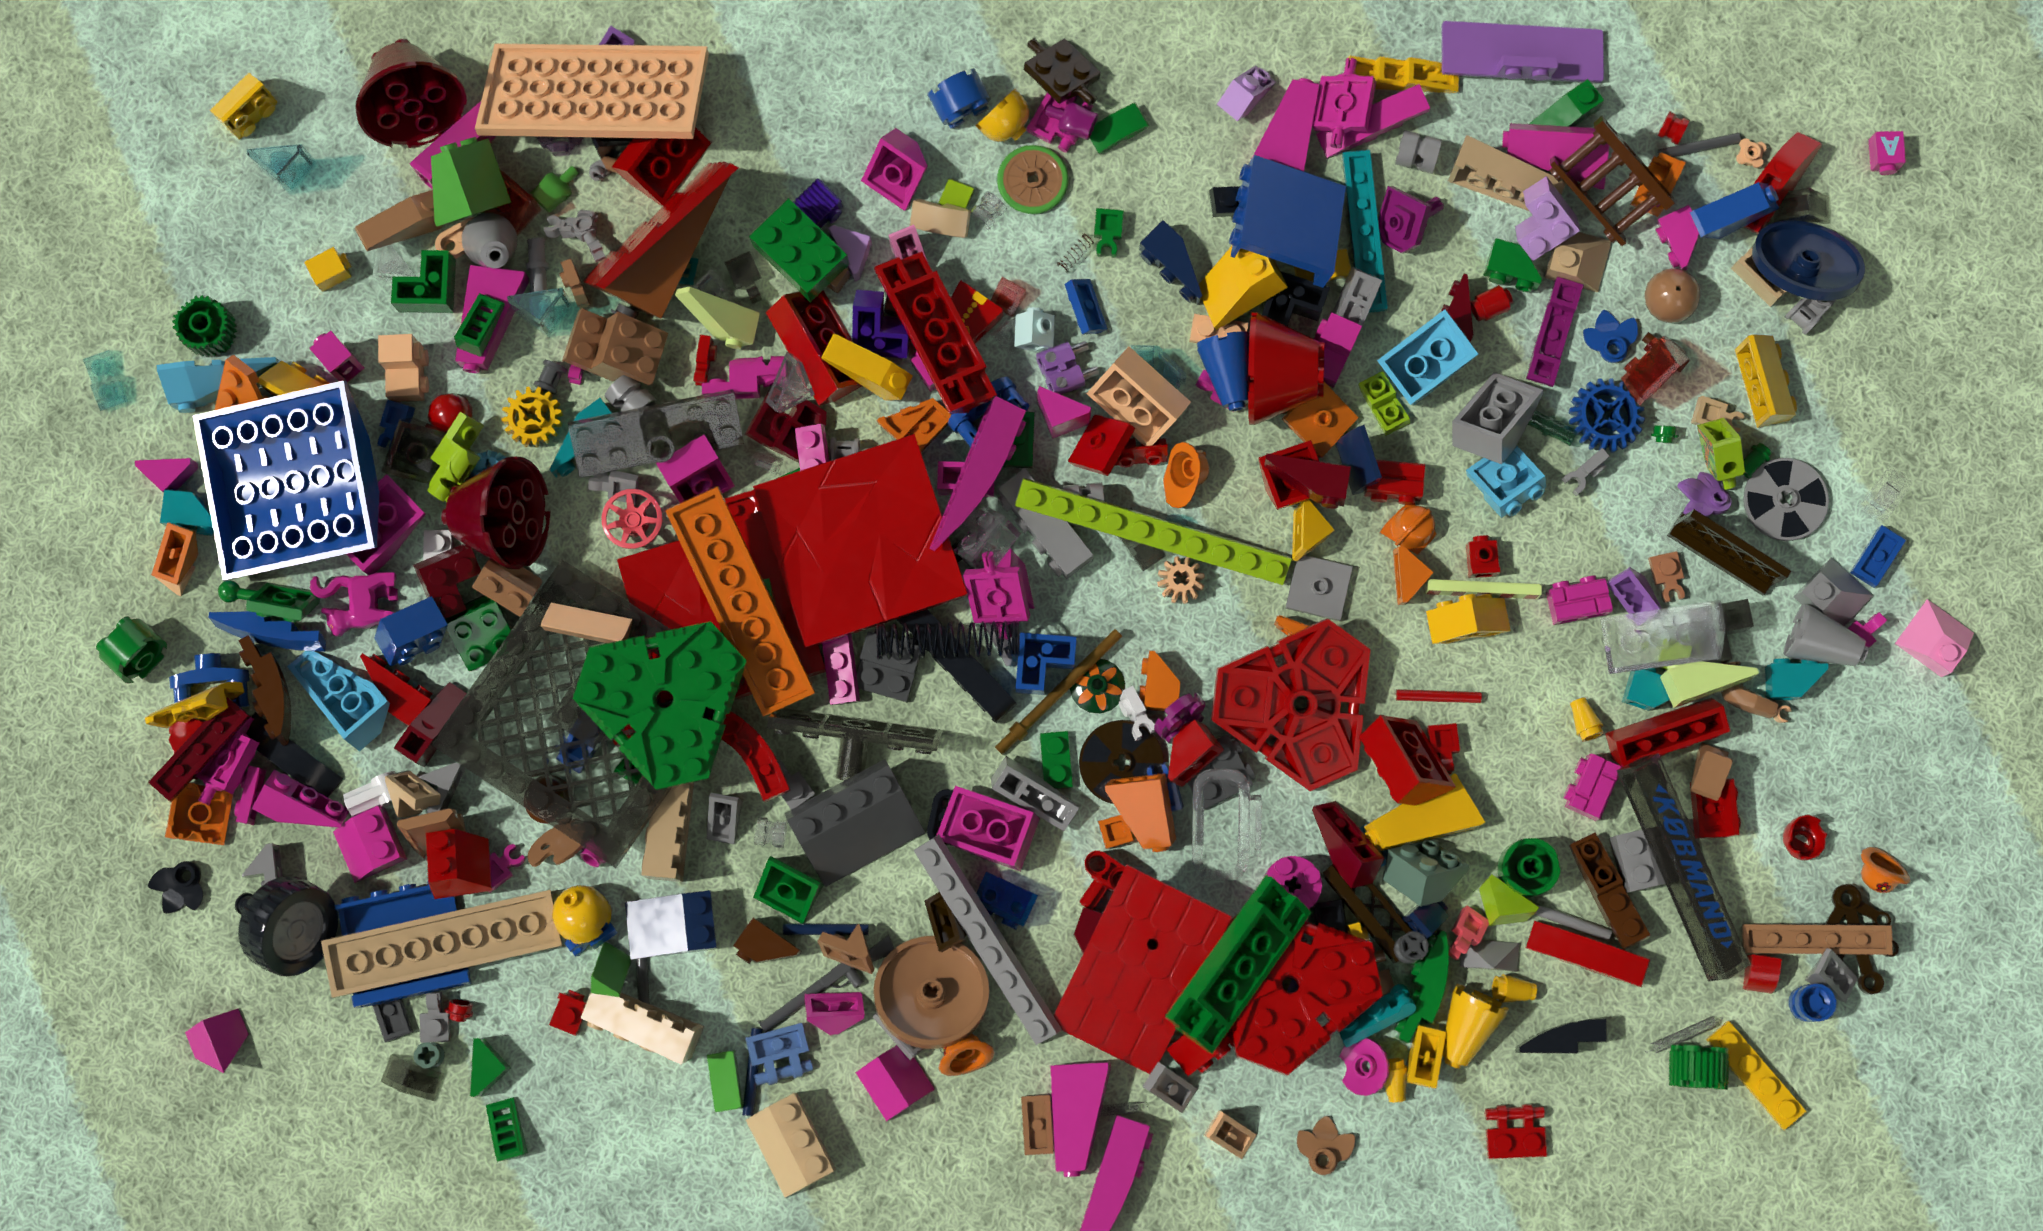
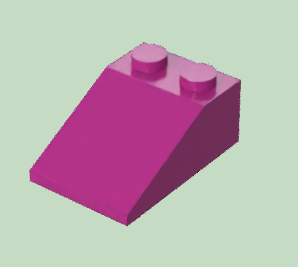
(395, 523)
(988, 828)

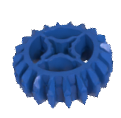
(1598, 408)

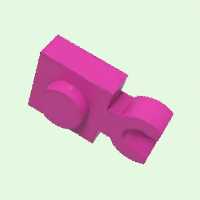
(500, 866)

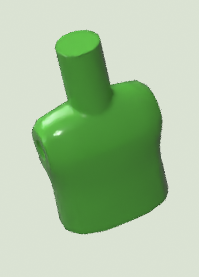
(554, 189)

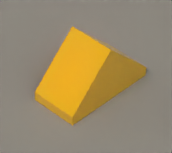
(1309, 529)
(1425, 1057)

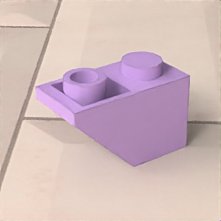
(1246, 92)

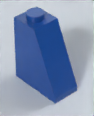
(1735, 211)

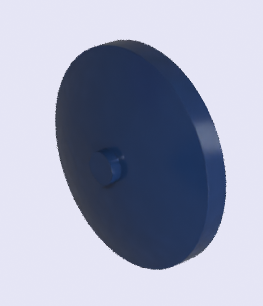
(1808, 260)

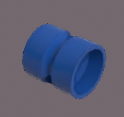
(1812, 1003)

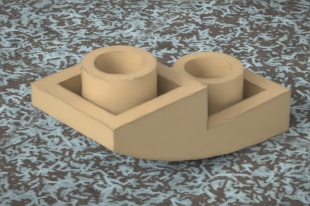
(940, 219)

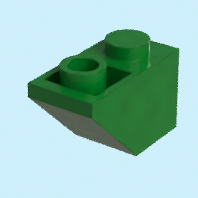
(1510, 261)

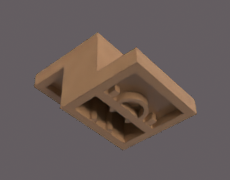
(615, 346)

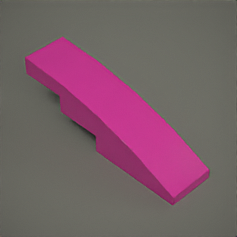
(1384, 117)

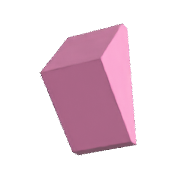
(905, 242)

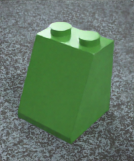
(466, 181)

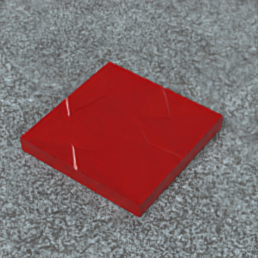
(859, 541)
(667, 589)

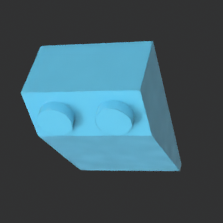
(1428, 357)

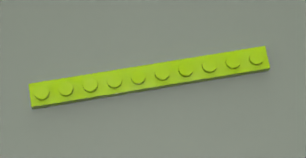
(1152, 531)

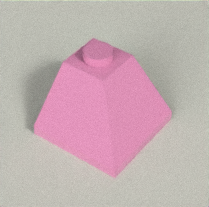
(1935, 639)

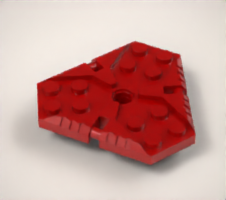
(1258, 700)
(1333, 979)

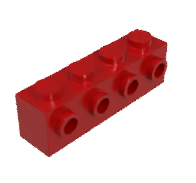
(1668, 731)

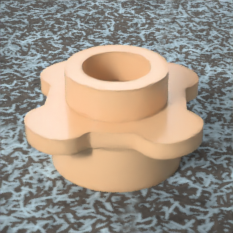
(1747, 159)

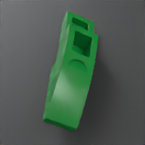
(1432, 977)

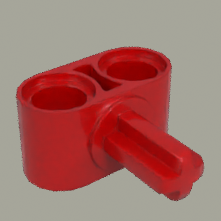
(1101, 881)

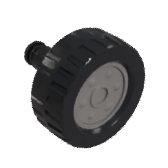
(285, 925)

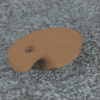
(560, 846)

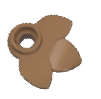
(1325, 1141)

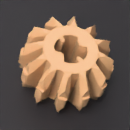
(1180, 589)

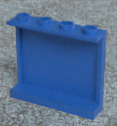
(1288, 217)
(391, 909)

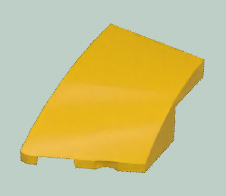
(201, 705)

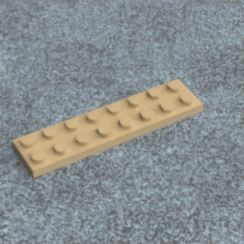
(440, 944)

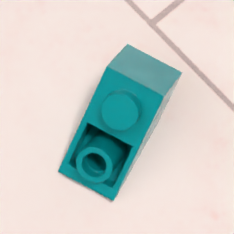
(186, 511)
(1791, 680)
(1645, 689)

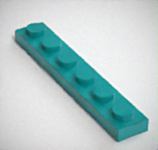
(1364, 220)

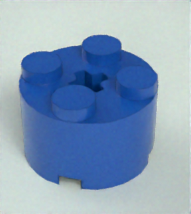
(960, 97)

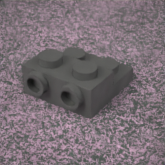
(887, 677)
(1219, 790)

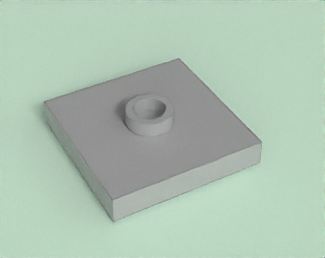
(1319, 587)

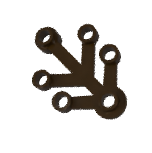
(1850, 911)

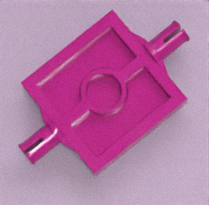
(1344, 103)
(996, 594)
(228, 765)

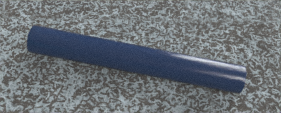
(817, 929)
(750, 1086)

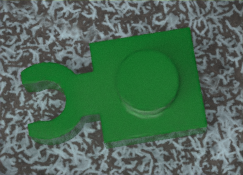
(1108, 227)

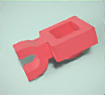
(1470, 930)

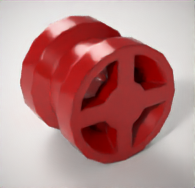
(1673, 128)

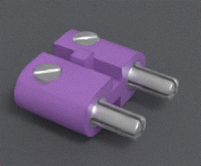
(1061, 370)

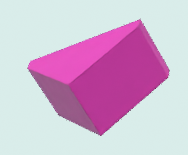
(168, 473)

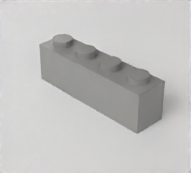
(1050, 534)

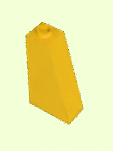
(1432, 819)

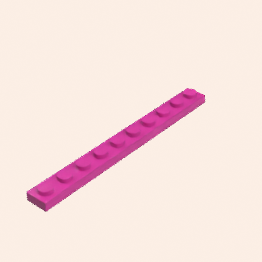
(838, 653)

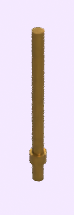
(1019, 730)

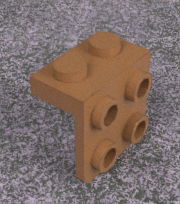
(507, 586)

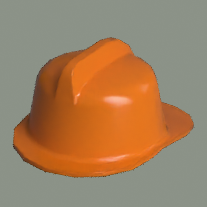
(1184, 473)
(1411, 528)

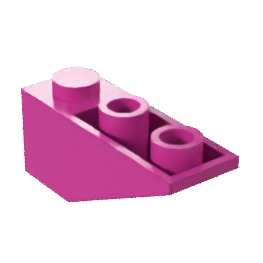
(295, 803)

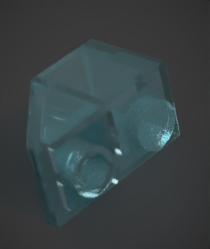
(1162, 364)

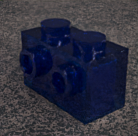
(1006, 900)

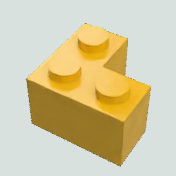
(1468, 618)

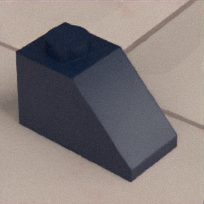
(1426, 918)

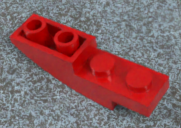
(1786, 171)

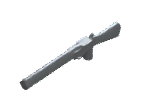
(877, 952)

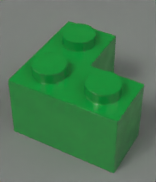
(432, 290)

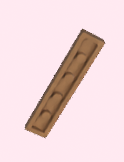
(1816, 938)

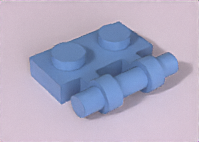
(775, 1045)

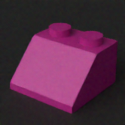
(369, 843)

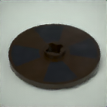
(1104, 747)

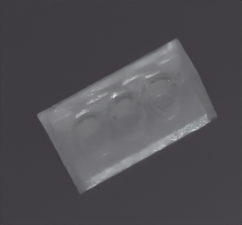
(1664, 637)

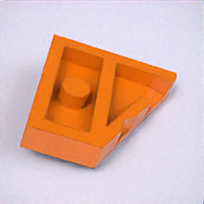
(923, 420)

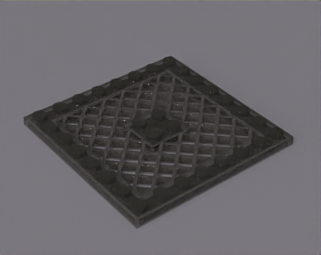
(502, 671)

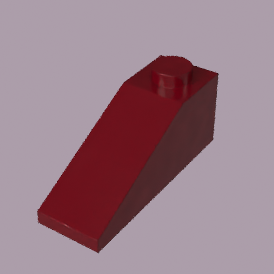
(1317, 480)
(1348, 847)

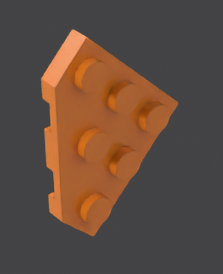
(237, 384)

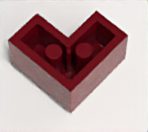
(442, 573)

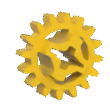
(526, 425)

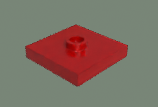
(1101, 444)

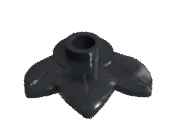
(175, 889)

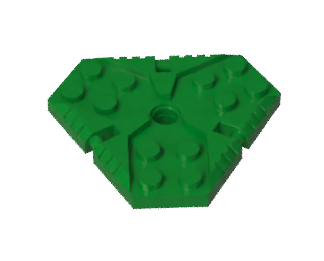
(622, 688)

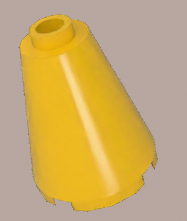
(1469, 1025)

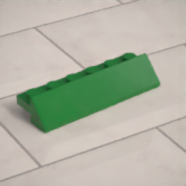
(1238, 964)

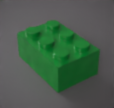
(799, 250)

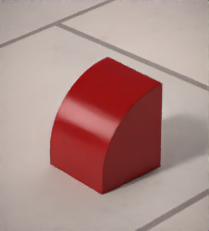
(1762, 974)

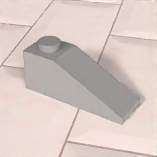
(1033, 793)

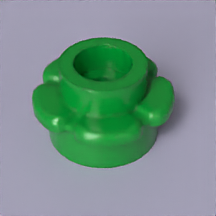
(1664, 433)

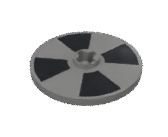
(1780, 520)

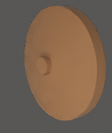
(930, 994)

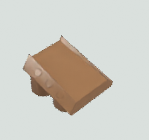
(416, 827)

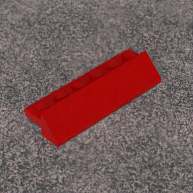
(937, 332)

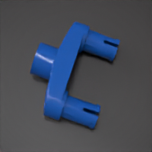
(962, 422)
(206, 670)

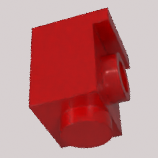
(1482, 567)

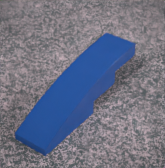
(268, 632)

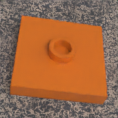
(1321, 420)

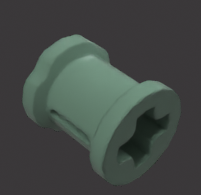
(423, 1049)

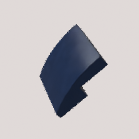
(1358, 454)

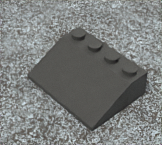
(854, 823)

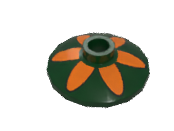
(1105, 698)

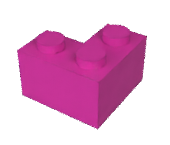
(1339, 340)

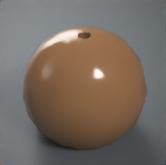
(1666, 302)

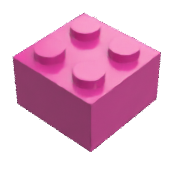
(695, 470)

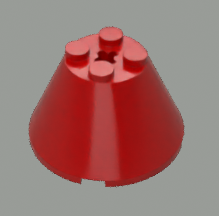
(1282, 368)

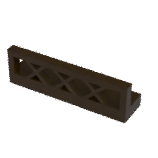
(1365, 916)

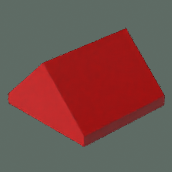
(1277, 489)

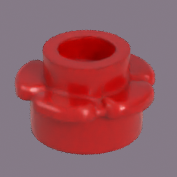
(459, 1010)

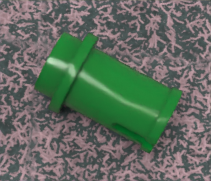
(1755, 459)

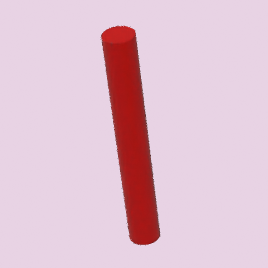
(1438, 696)

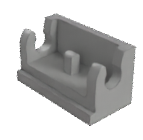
(1357, 296)

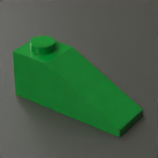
(1572, 107)

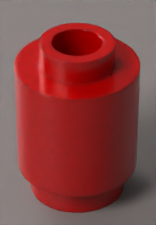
(1491, 303)

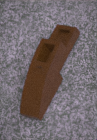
(271, 691)
(1608, 891)

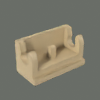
(1749, 273)

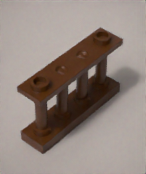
(1621, 155)

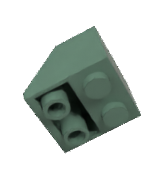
(1423, 871)

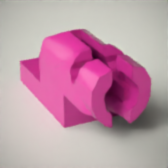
(746, 377)

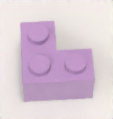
(1550, 220)

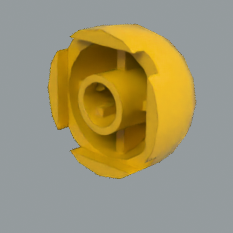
(1006, 118)
(581, 913)

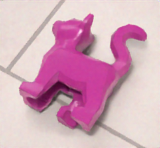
(363, 600)

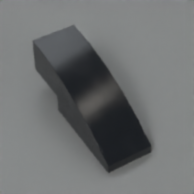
(1565, 1037)

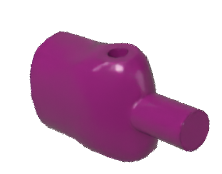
(1074, 120)

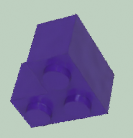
(875, 331)

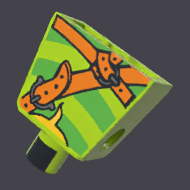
(1722, 451)

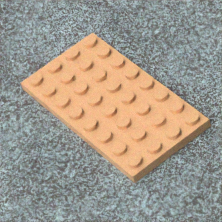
(592, 91)

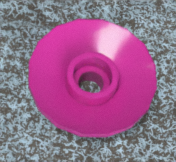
(1357, 1077)

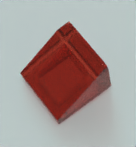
(1008, 296)

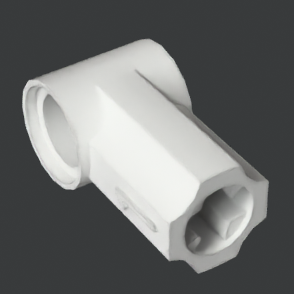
(368, 795)

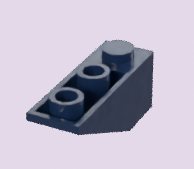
(1167, 248)

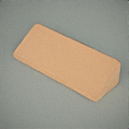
(586, 623)

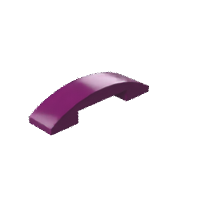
(1554, 331)

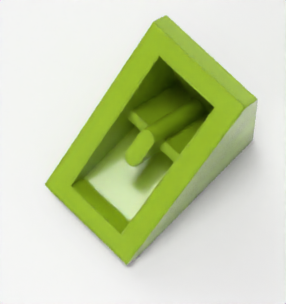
(1503, 904)

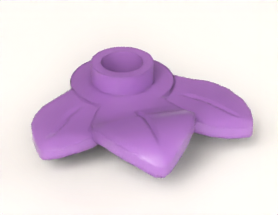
(1702, 494)

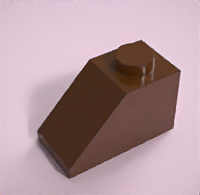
(763, 944)

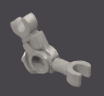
(581, 227)

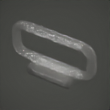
(1248, 825)

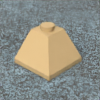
(1579, 260)

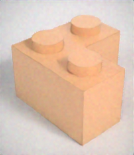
(404, 367)

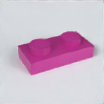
(252, 785)

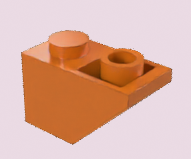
(1161, 684)

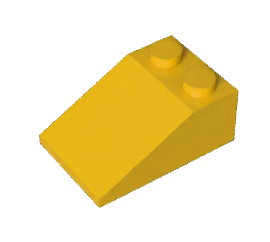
(1239, 285)

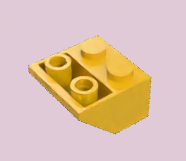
(244, 106)

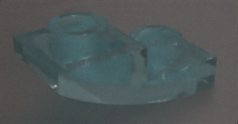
(105, 380)

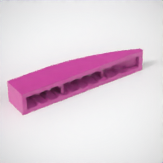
(982, 465)
(1116, 1173)

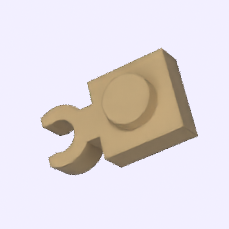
(1710, 409)

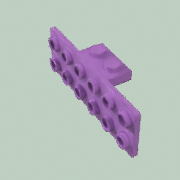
(1522, 51)

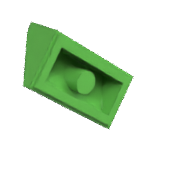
(610, 971)
(725, 1081)

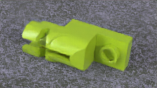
(455, 456)

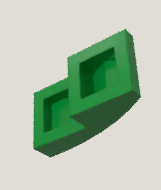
(1118, 127)

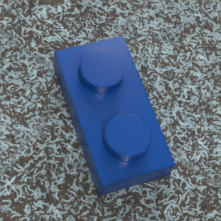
(1085, 306)
(1877, 556)

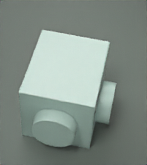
(1034, 330)

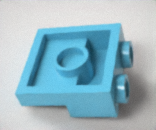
(1508, 484)

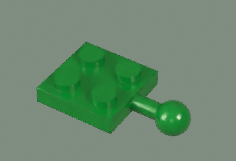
(272, 600)

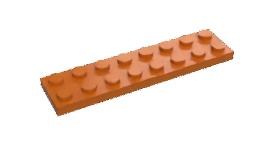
(740, 600)

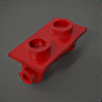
(1143, 454)

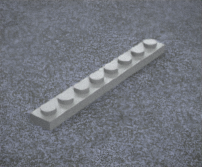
(987, 940)

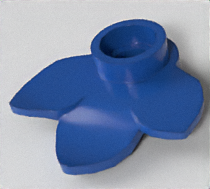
(1610, 332)

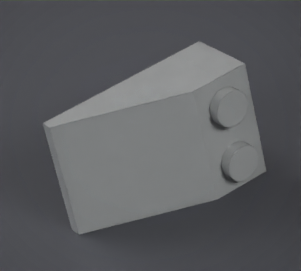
(1495, 418)
(1636, 862)

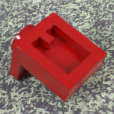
(569, 1012)

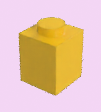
(329, 268)

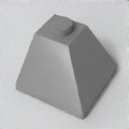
(1834, 593)

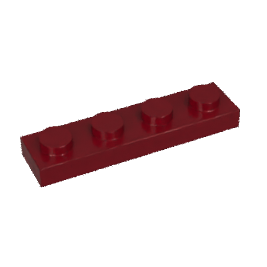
(198, 751)

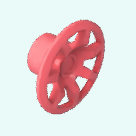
(632, 519)

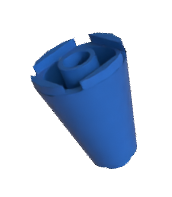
(1227, 366)

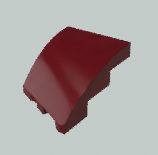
(778, 429)

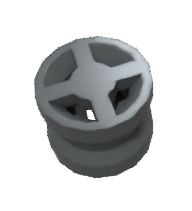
(1416, 943)

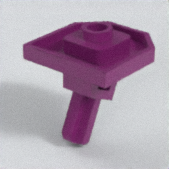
(1405, 219)

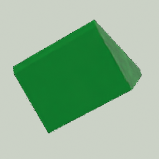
(787, 890)

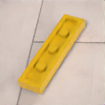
(1757, 1076)

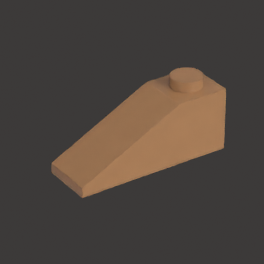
(400, 222)

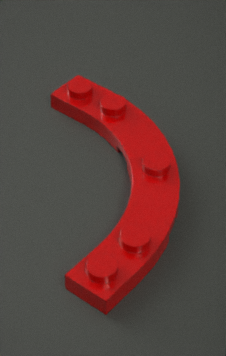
(756, 755)

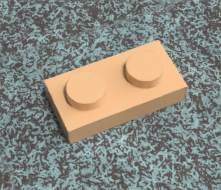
(1203, 328)

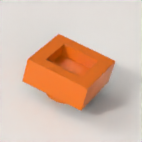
(1115, 832)

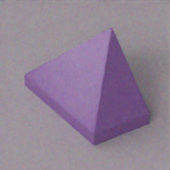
(1633, 591)

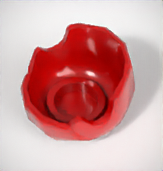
(446, 408)
(1810, 828)

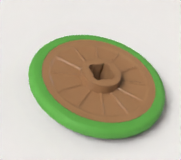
(1033, 196)

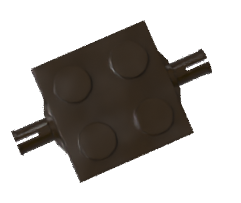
(1062, 71)

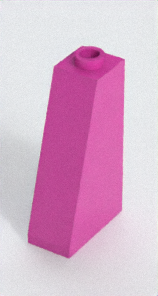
(1290, 128)
(460, 131)
(1540, 143)
(498, 285)
(1076, 1106)

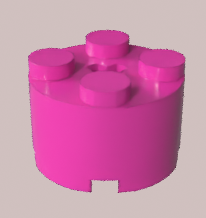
(1304, 873)

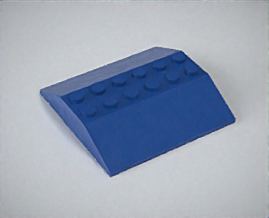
(288, 480)

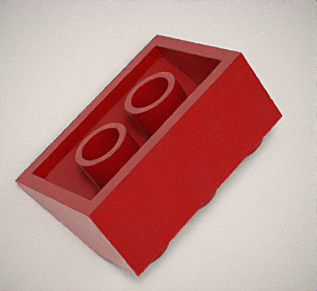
(660, 164)
(1406, 760)

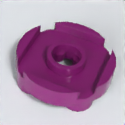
(1179, 713)

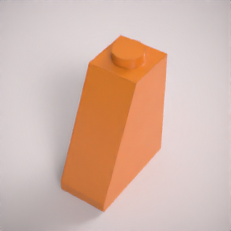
(1145, 808)

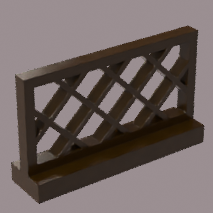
(1727, 551)

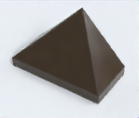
(944, 923)

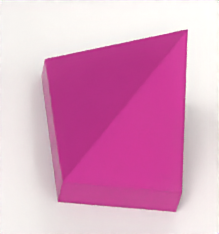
(834, 1011)

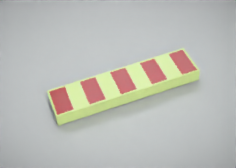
(1497, 589)

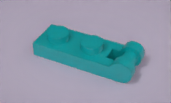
(1380, 1015)

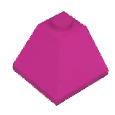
(896, 168)

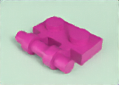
(1047, 127)

